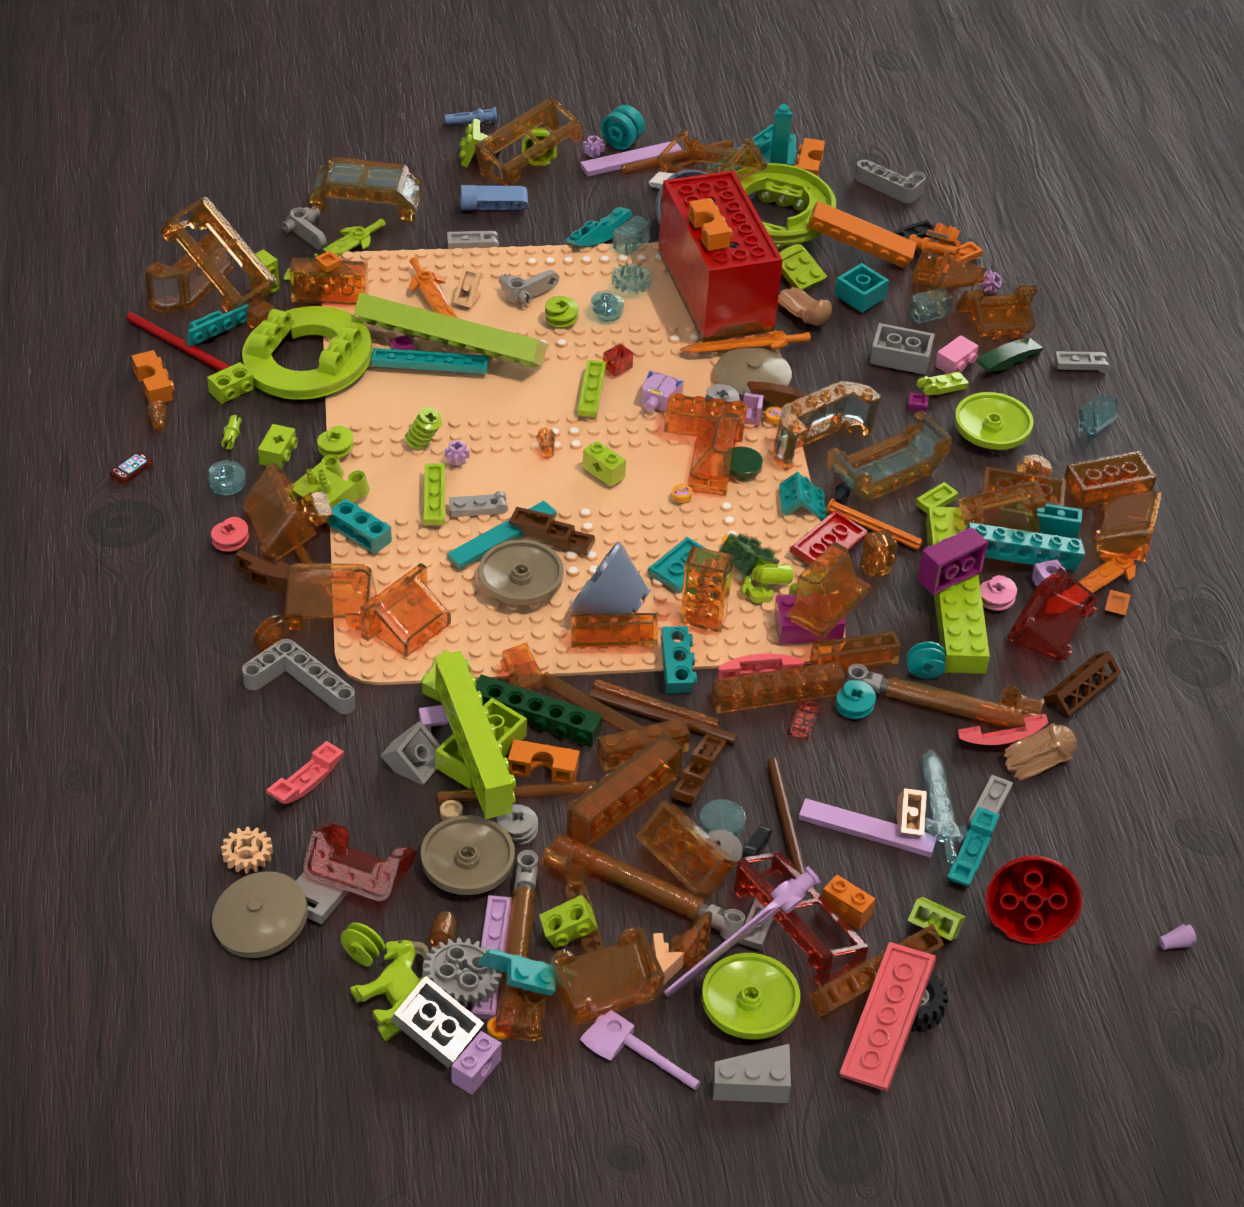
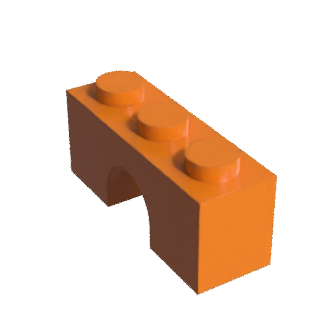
(810, 155)
(714, 228)
(155, 378)
(527, 755)

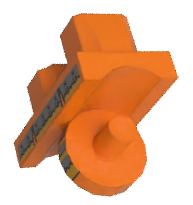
(941, 236)

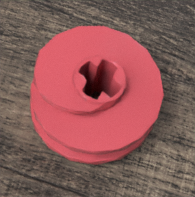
(230, 534)

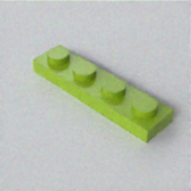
(591, 388)
(434, 494)

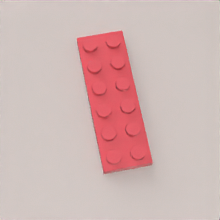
(888, 1016)

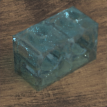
(930, 305)

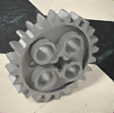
(457, 971)

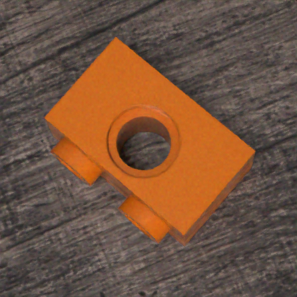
(849, 901)

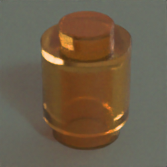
(443, 928)

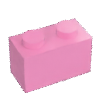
(956, 355)

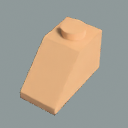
(911, 812)

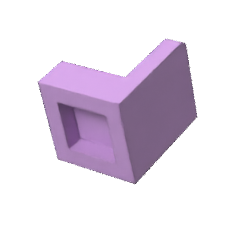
(755, 406)
(432, 716)

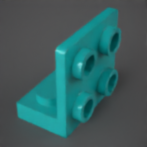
(799, 492)

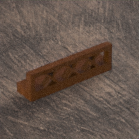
(1078, 678)

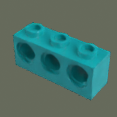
(360, 526)
(674, 668)

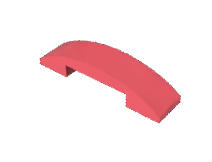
(757, 664)
(1032, 725)
(307, 777)

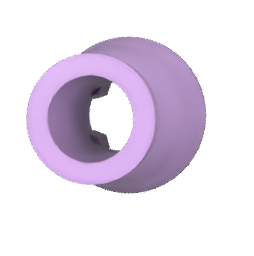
(1178, 938)

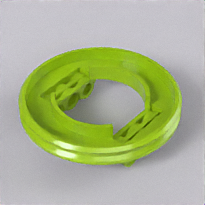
(787, 187)
(339, 364)

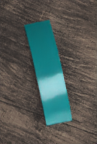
(974, 847)

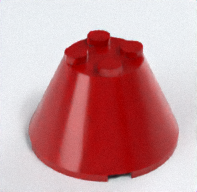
(1033, 899)

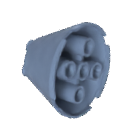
(613, 587)

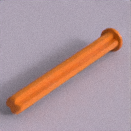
(874, 525)

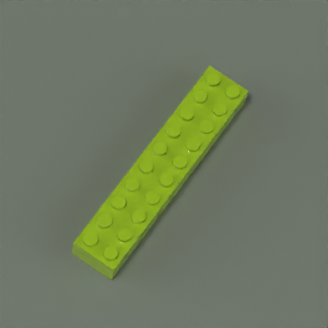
(449, 329)
(960, 606)

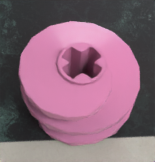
(998, 593)

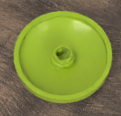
(993, 420)
(751, 996)

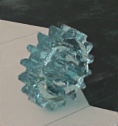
(631, 277)

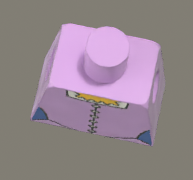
(658, 390)

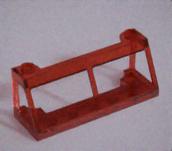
(752, 883)

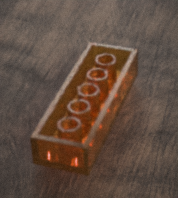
(624, 790)

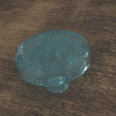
(723, 815)

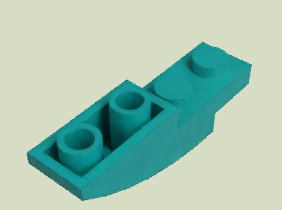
(599, 232)

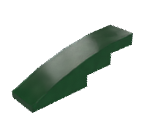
(1006, 355)

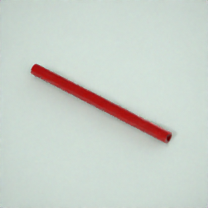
(177, 342)

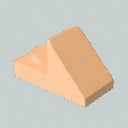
(467, 287)
(669, 961)

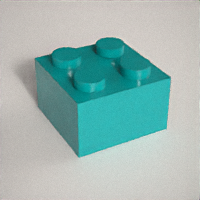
(861, 287)

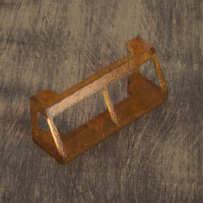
(542, 114)
(747, 156)
(208, 216)

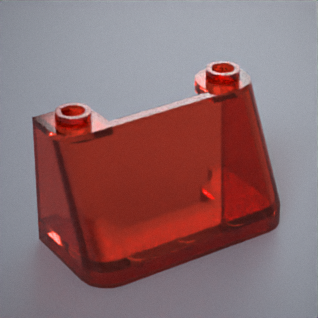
(1053, 615)
(336, 864)

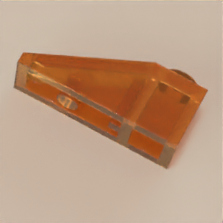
(693, 940)

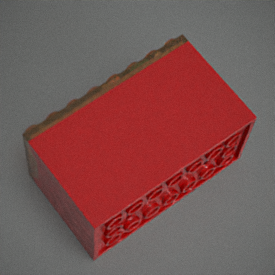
(728, 288)

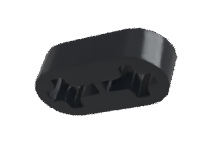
(757, 842)

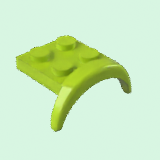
(801, 268)

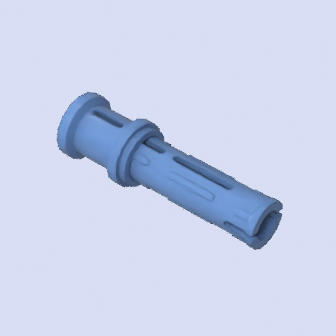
(467, 117)

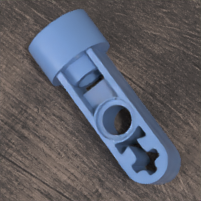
(493, 197)

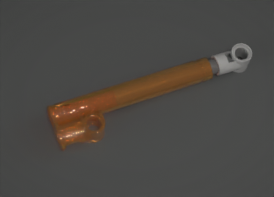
(1007, 713)
(580, 861)
(517, 1007)

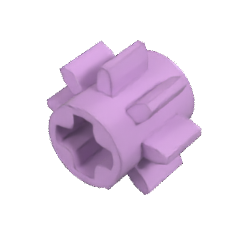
(593, 146)
(991, 283)
(457, 453)

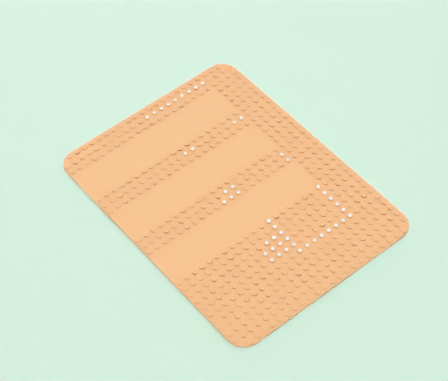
(500, 422)

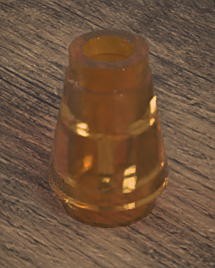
(157, 413)
(546, 441)

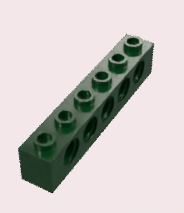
(544, 711)

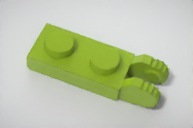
(942, 383)

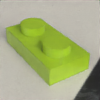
(937, 497)

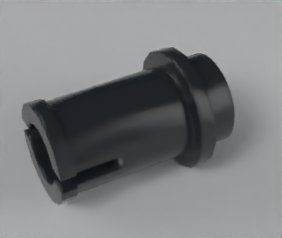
(842, 491)

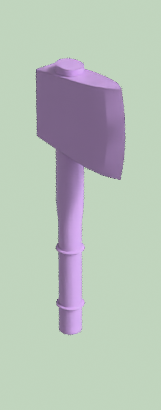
(612, 1032)

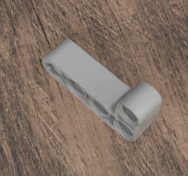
(889, 182)

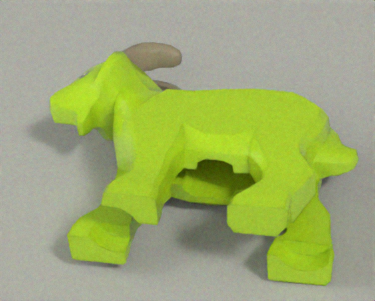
(395, 981)

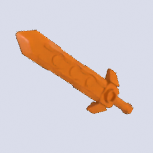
(429, 286)
(775, 339)
(1109, 571)

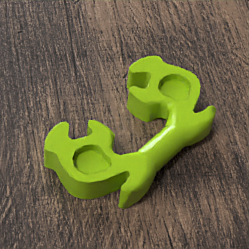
(757, 594)

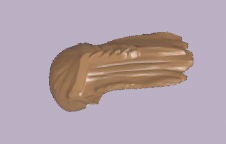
(805, 307)
(1040, 751)

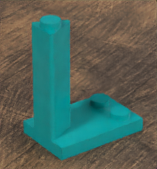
(783, 143)

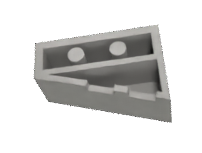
(754, 1077)

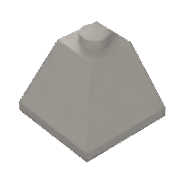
(413, 754)

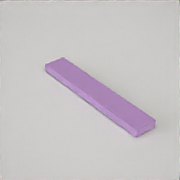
(614, 161)
(865, 827)
(495, 938)

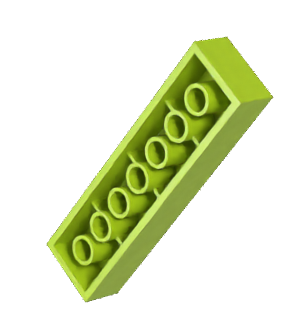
(474, 735)

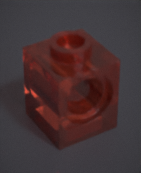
(618, 359)

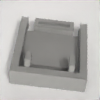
(323, 895)

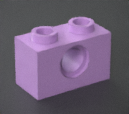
(476, 1062)

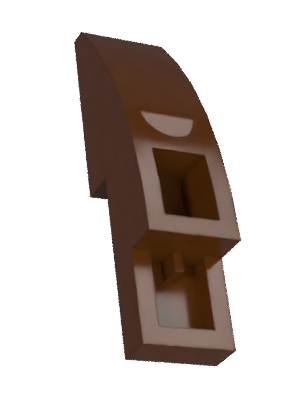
(263, 572)

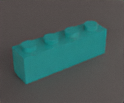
(1059, 520)

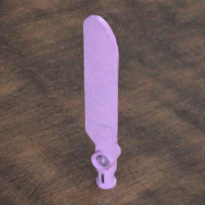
(785, 896)

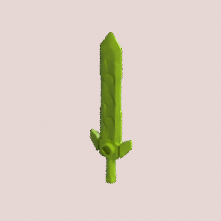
(353, 237)

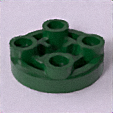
(745, 463)

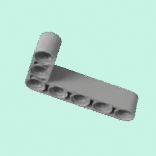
(290, 657)

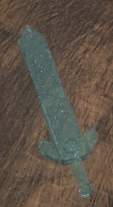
(944, 822)

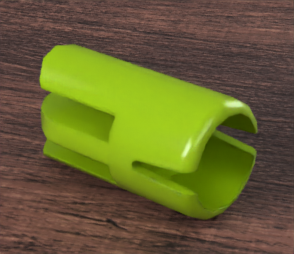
(773, 574)

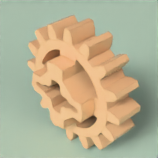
(247, 849)

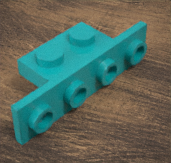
(215, 324)
(522, 972)

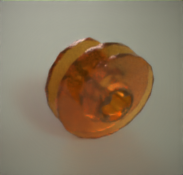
(1035, 465)
(270, 632)

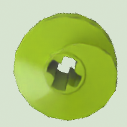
(561, 311)
(336, 441)
(362, 943)

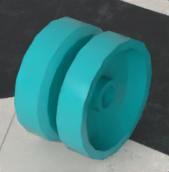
(622, 127)

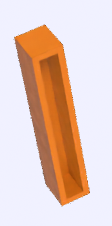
(861, 235)

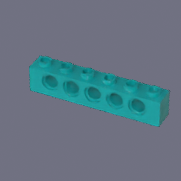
(1030, 546)

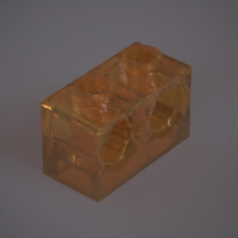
(316, 508)
(878, 553)

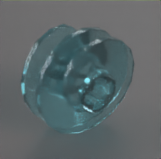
(607, 305)
(226, 477)

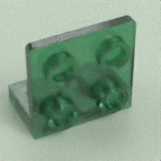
(746, 552)

